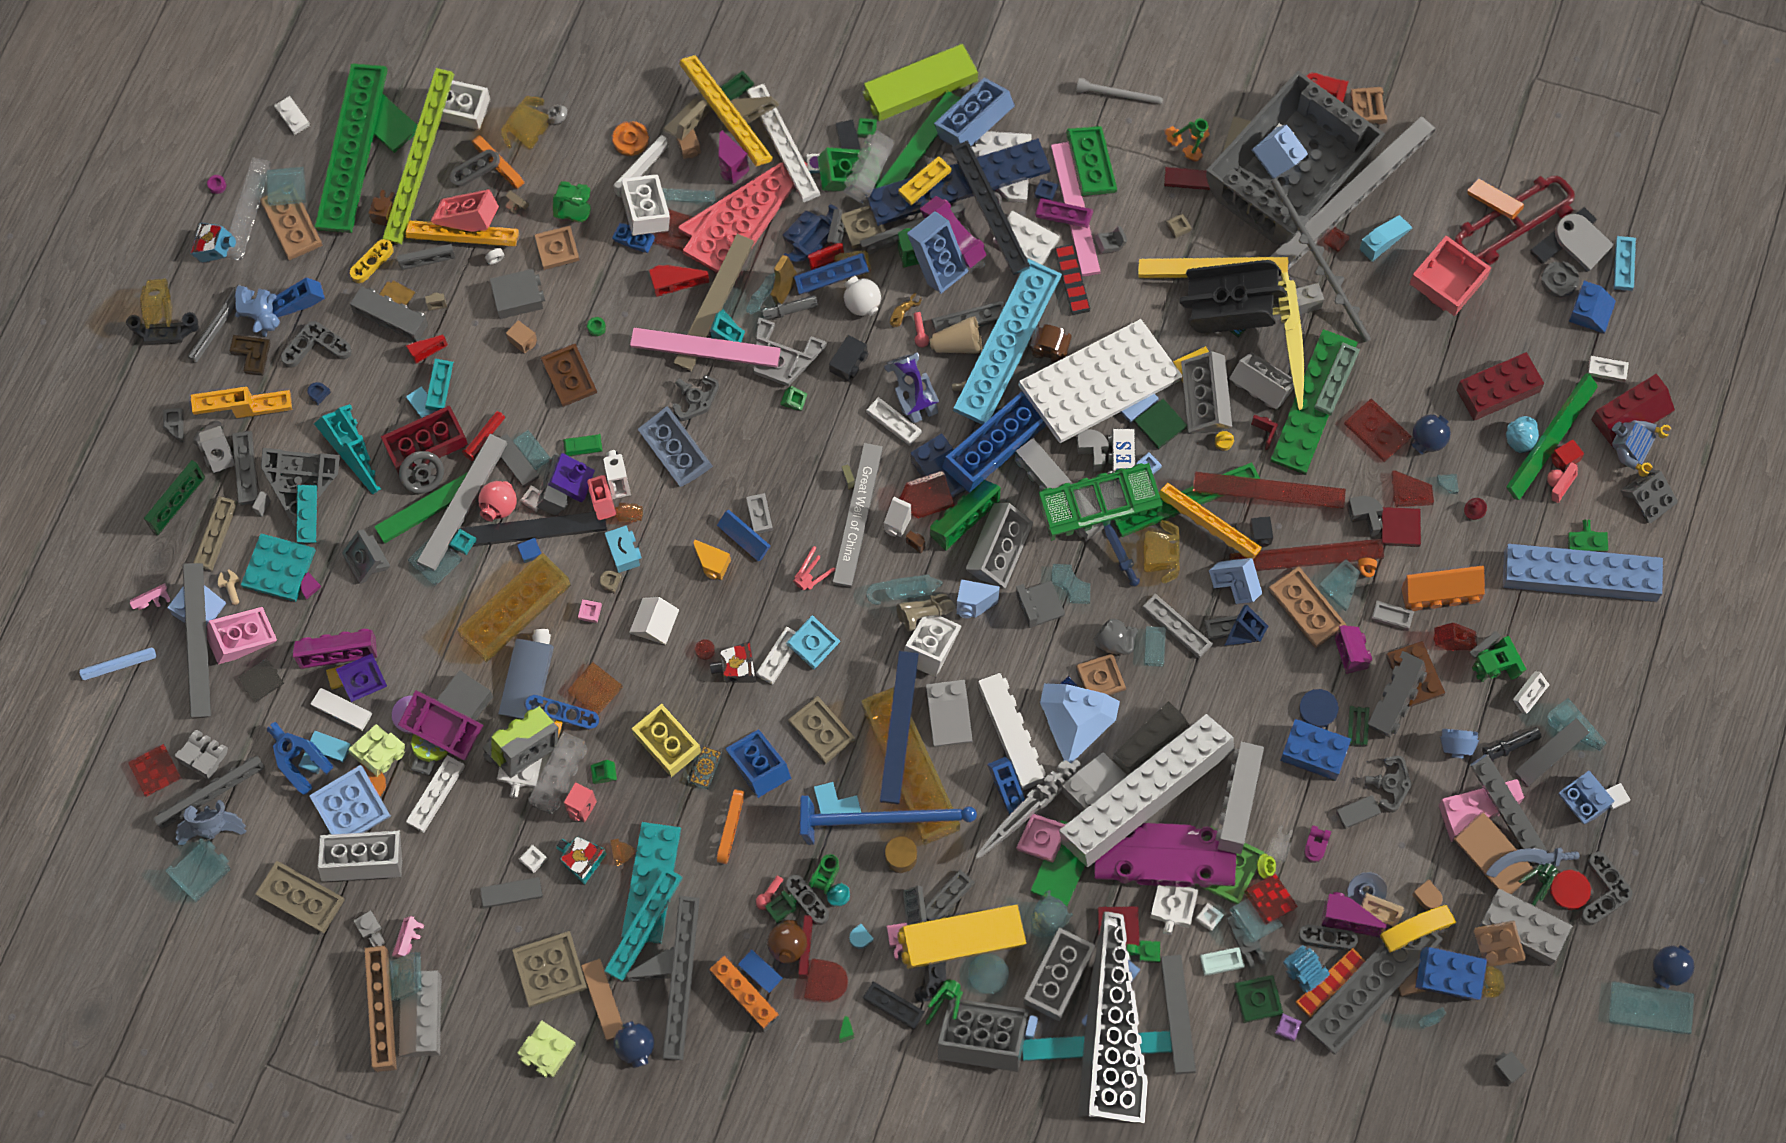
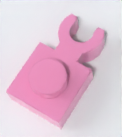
(893, 940)

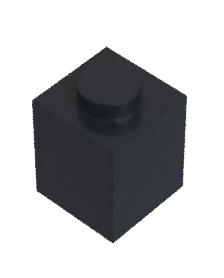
(1261, 531)

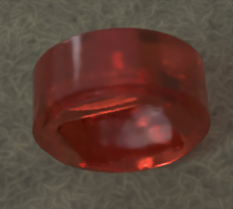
(705, 649)

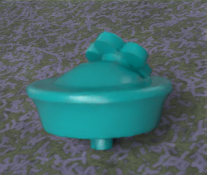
(838, 895)

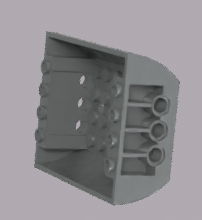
(1313, 118)

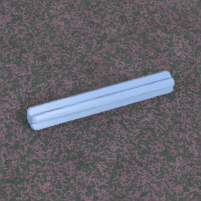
(118, 663)

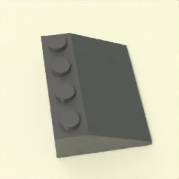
(983, 1035)

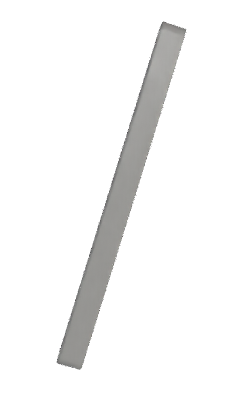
(1358, 189)

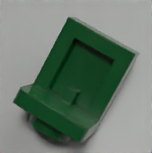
(781, 906)

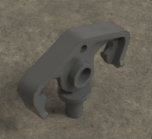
(698, 400)
(1397, 783)

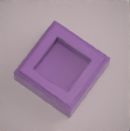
(1288, 1027)

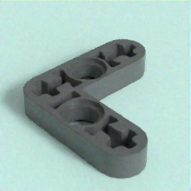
(311, 339)
(1612, 894)

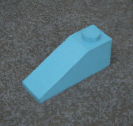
(1384, 237)

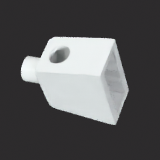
(615, 471)

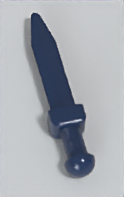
(1125, 563)

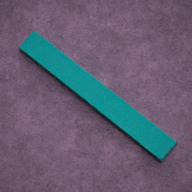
(1074, 1046)

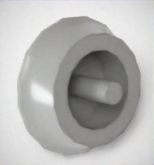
(557, 114)

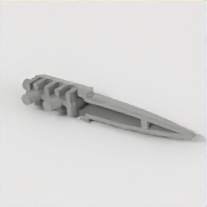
(1036, 799)

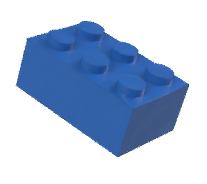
(1315, 749)
(1451, 973)

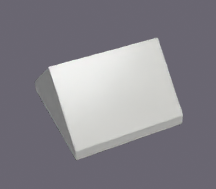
(654, 620)

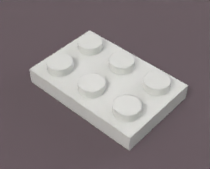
(1034, 239)

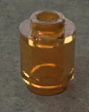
(629, 512)

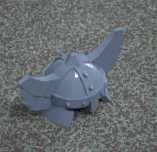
(208, 823)

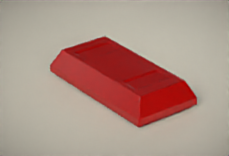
(824, 256)

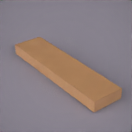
(602, 998)

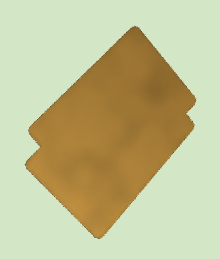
(397, 292)

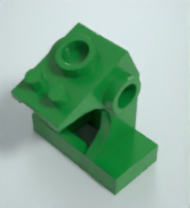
(1489, 666)

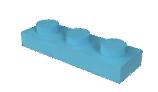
(1624, 263)

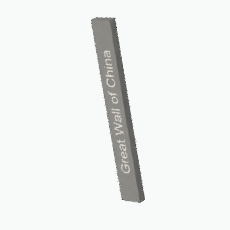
(857, 515)

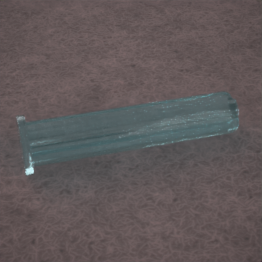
(689, 195)

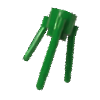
(949, 990)

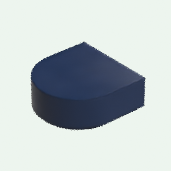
(318, 392)

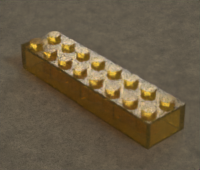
(920, 782)

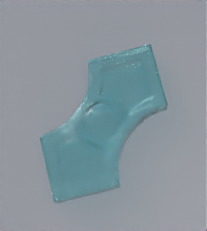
(762, 293)
(1064, 577)

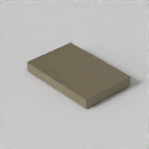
(821, 730)

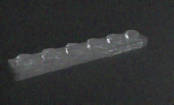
(248, 206)

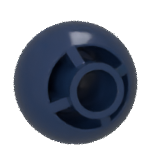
(1431, 433)
(1673, 966)
(634, 1043)

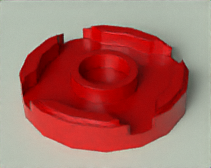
(1570, 889)

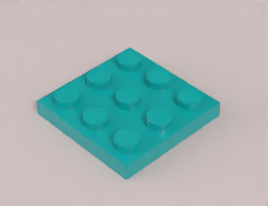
(278, 567)

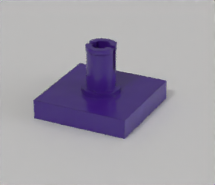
(571, 477)
(361, 677)

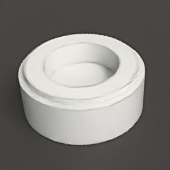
(494, 256)

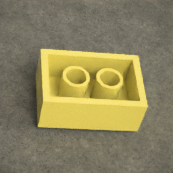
(666, 740)

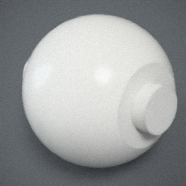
(862, 296)

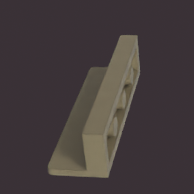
(689, 117)

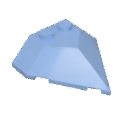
(1076, 716)

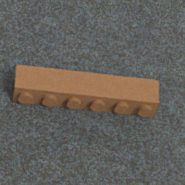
(380, 1009)

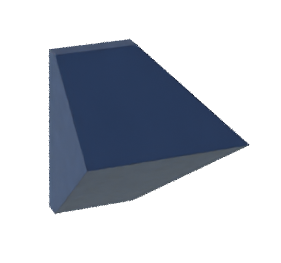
(1247, 628)

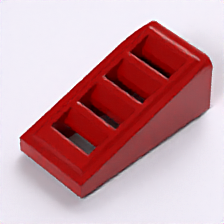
(425, 348)

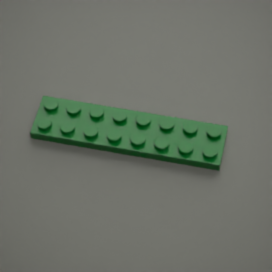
(1306, 425)

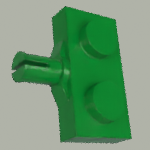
(1588, 540)

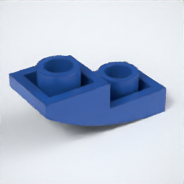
(638, 242)
(760, 971)

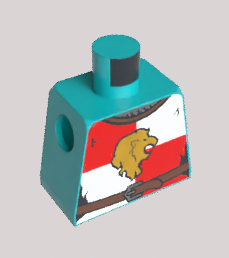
(581, 857)

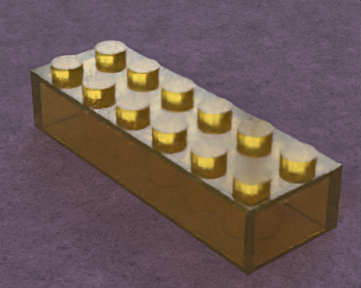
(514, 607)

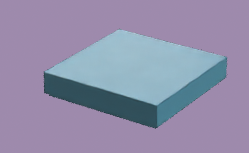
(813, 642)

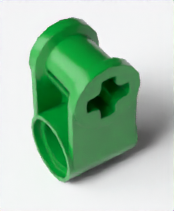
(823, 877)

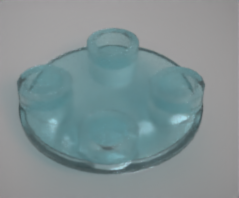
(988, 973)

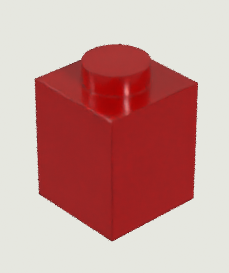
(1566, 454)

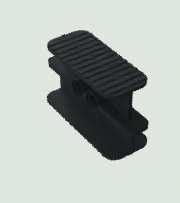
(1210, 284)

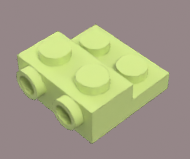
(377, 750)
(546, 1049)

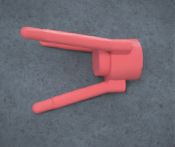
(803, 578)

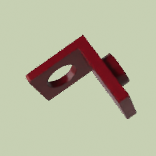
(1265, 424)

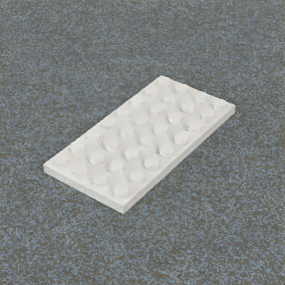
(1100, 380)

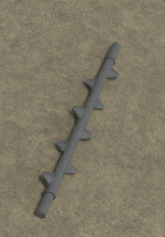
(1317, 251)

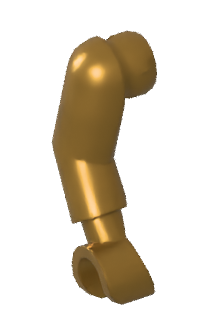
(899, 311)

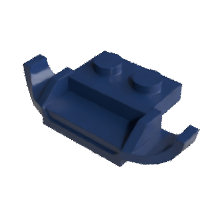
(808, 234)

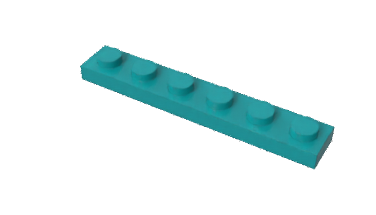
(643, 924)

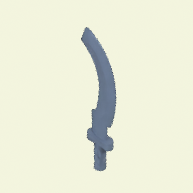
(1530, 855)

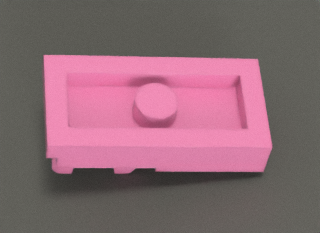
(142, 600)
(405, 935)

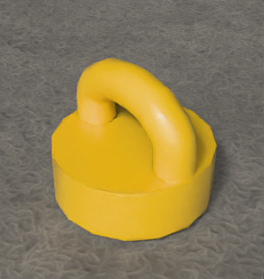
(1224, 440)

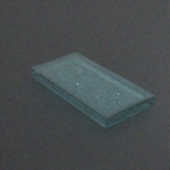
(1651, 1008)

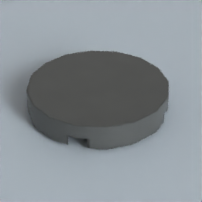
(1560, 279)

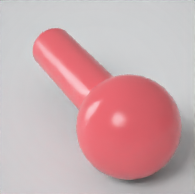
(921, 338)
(764, 899)

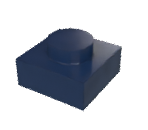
(1046, 190)

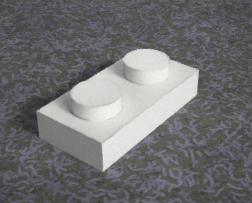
(292, 115)
(1608, 369)
(1531, 692)

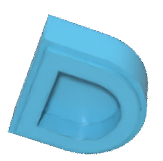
(860, 937)

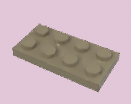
(300, 897)

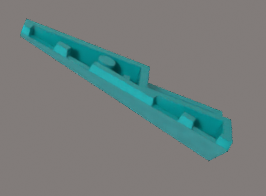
(342, 434)

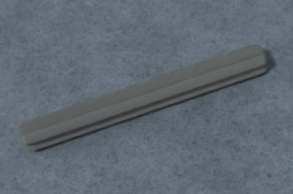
(214, 327)

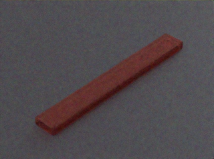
(1269, 490)
(1315, 555)

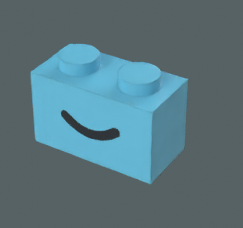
(622, 548)

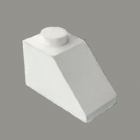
(897, 517)

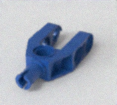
(285, 757)

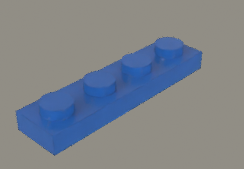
(831, 274)

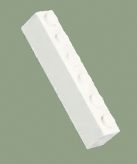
(1011, 732)

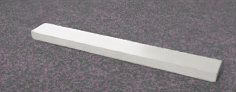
(786, 149)

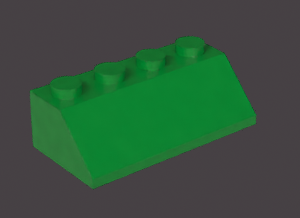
(965, 514)

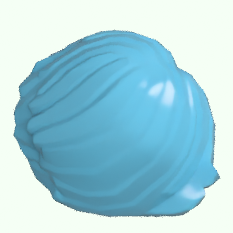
(1522, 434)

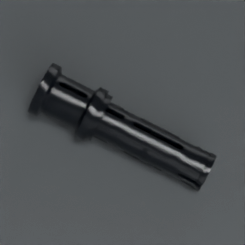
(1502, 746)

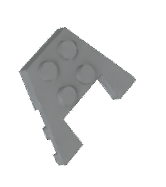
(791, 361)

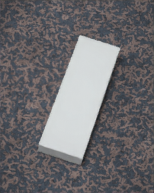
(893, 421)
(776, 658)
(341, 709)

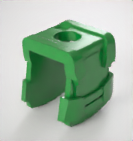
(571, 202)

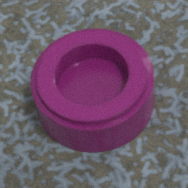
(216, 184)

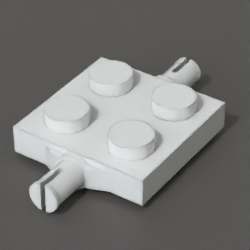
(527, 777)
(1174, 906)

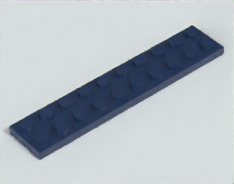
(1000, 168)

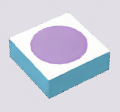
(812, 162)

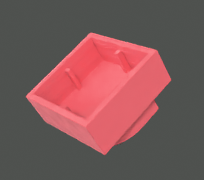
(1450, 276)

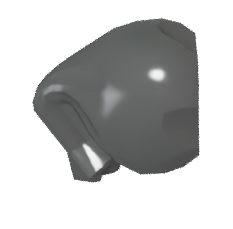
(1115, 637)

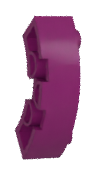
(970, 247)

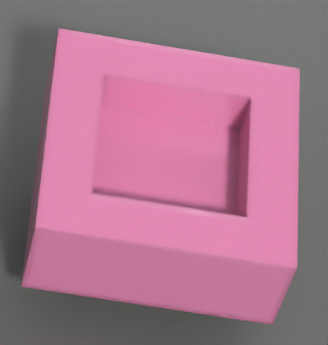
(589, 611)

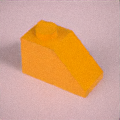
(712, 560)

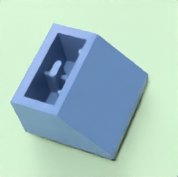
(1586, 797)

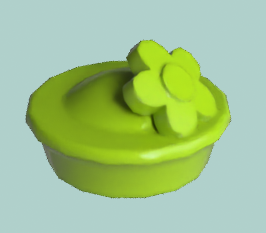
(1266, 866)

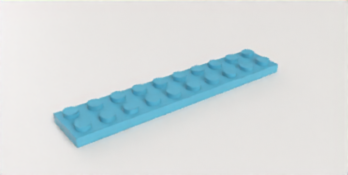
(1007, 343)

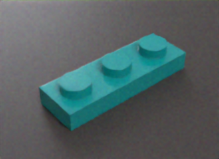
(439, 385)
(306, 514)

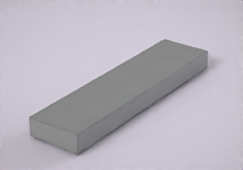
(1177, 626)

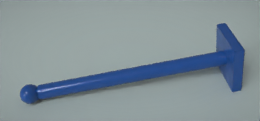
(809, 819)

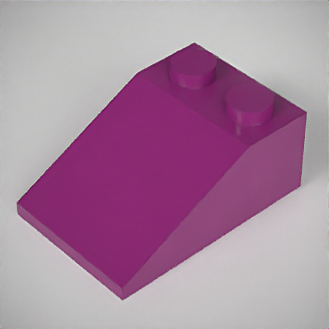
(1346, 914)

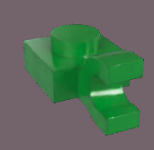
(1147, 951)

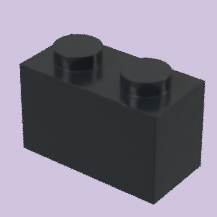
(848, 358)

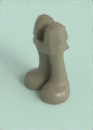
(912, 611)

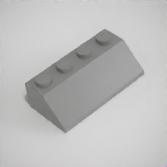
(1206, 393)
(999, 544)
(360, 856)
(421, 1018)

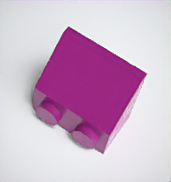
(732, 159)
(1352, 649)

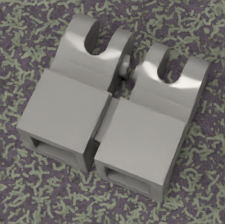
(202, 763)

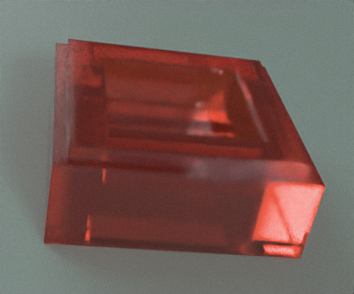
(1336, 239)

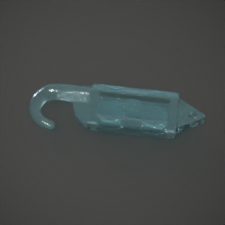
(905, 587)

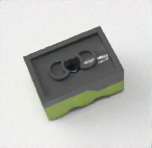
(524, 742)

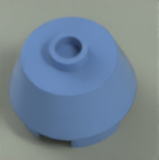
(1459, 742)

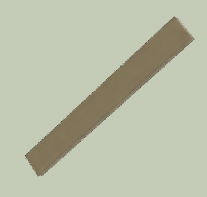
(717, 294)

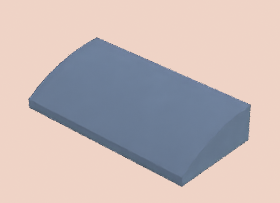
(675, 447)
(525, 677)

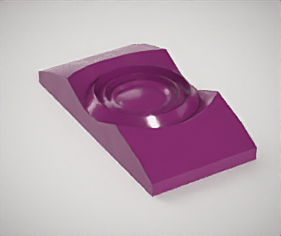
(440, 725)

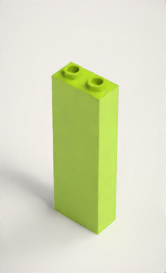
(920, 82)

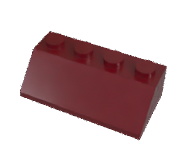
(1644, 402)

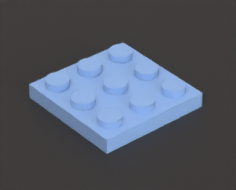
(350, 803)

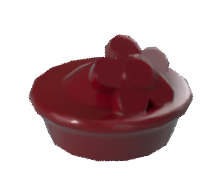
(1475, 508)

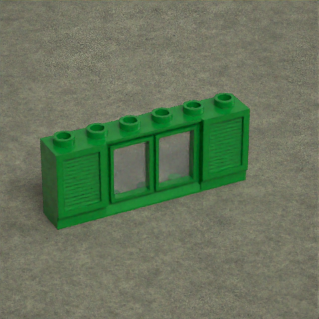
(1099, 500)

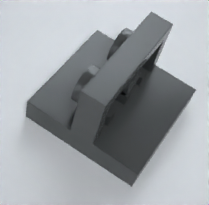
(364, 556)

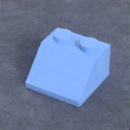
(1279, 151)
(976, 598)
(213, 605)

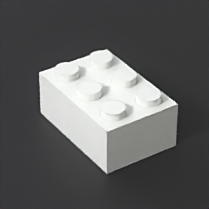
(466, 105)
(645, 204)

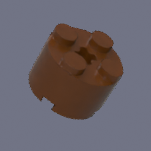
(1050, 342)

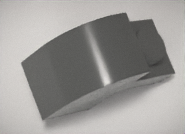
(1366, 509)

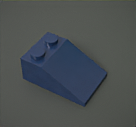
(930, 459)

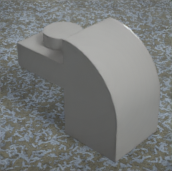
(1093, 443)

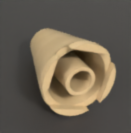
(958, 338)

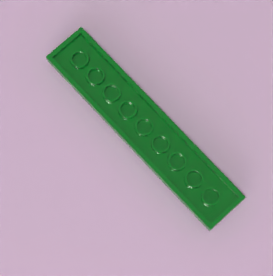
(351, 148)

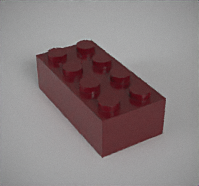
(1500, 386)
(433, 433)

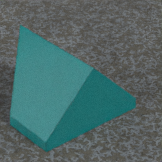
(725, 328)

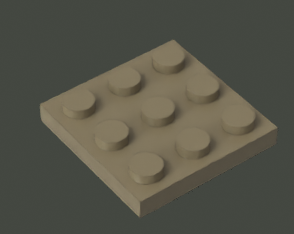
(549, 969)

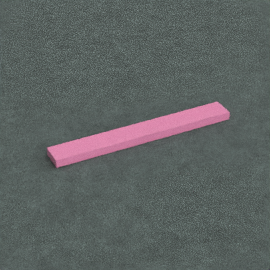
(1071, 195)
(705, 347)

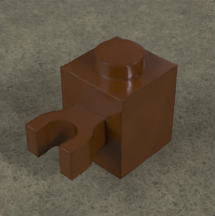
(381, 208)

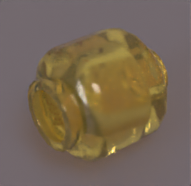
(1493, 982)

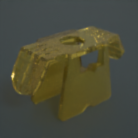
(526, 122)
(151, 305)
(1160, 553)

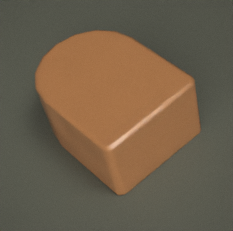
(1428, 896)

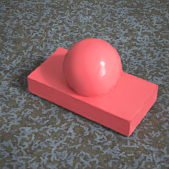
(1561, 481)

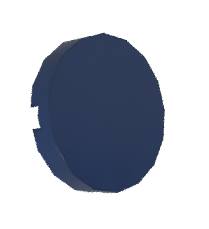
(1318, 708)

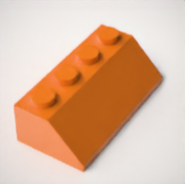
(1444, 588)

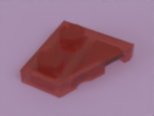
(1411, 491)

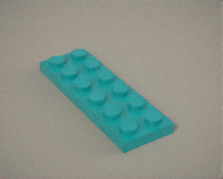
(655, 851)

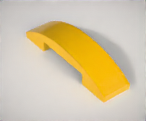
(1417, 927)

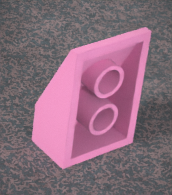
(239, 634)

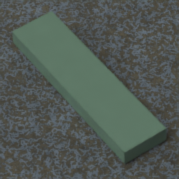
(1337, 379)

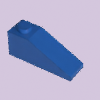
(298, 297)
(1006, 783)

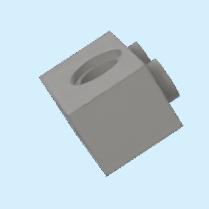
(215, 439)

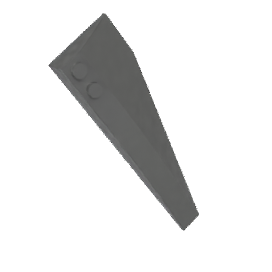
(1112, 1059)

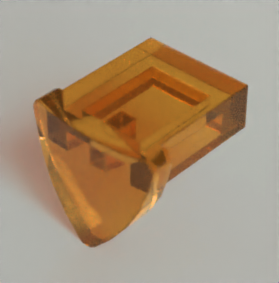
(621, 851)

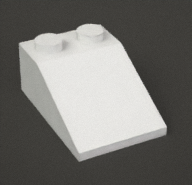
(933, 642)

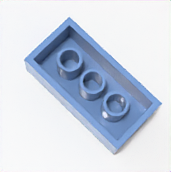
(974, 113)
(937, 252)

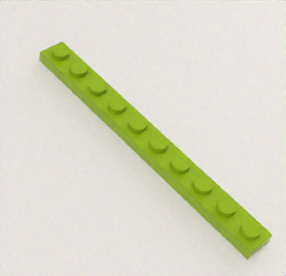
(418, 156)

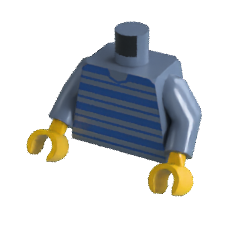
(1635, 441)

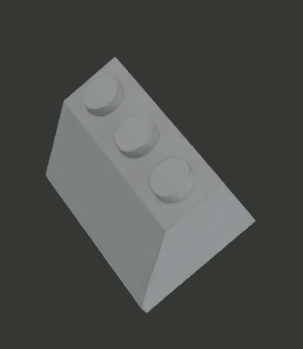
(1262, 380)

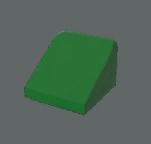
(793, 398)
(603, 772)
(846, 1031)

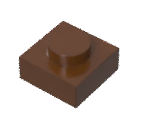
(916, 541)

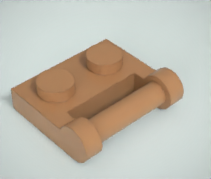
(1362, 104)

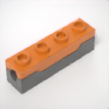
(744, 994)

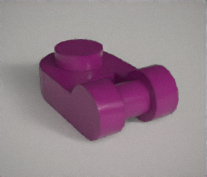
(1314, 850)

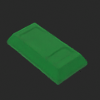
(582, 445)

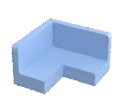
(1239, 575)

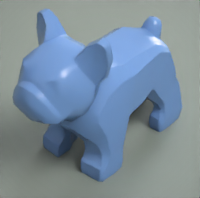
(259, 308)

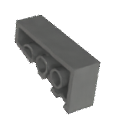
(1398, 695)

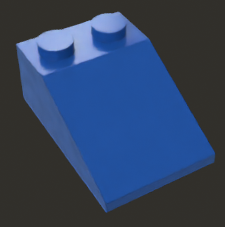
(758, 763)

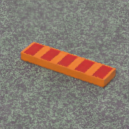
(1339, 975)

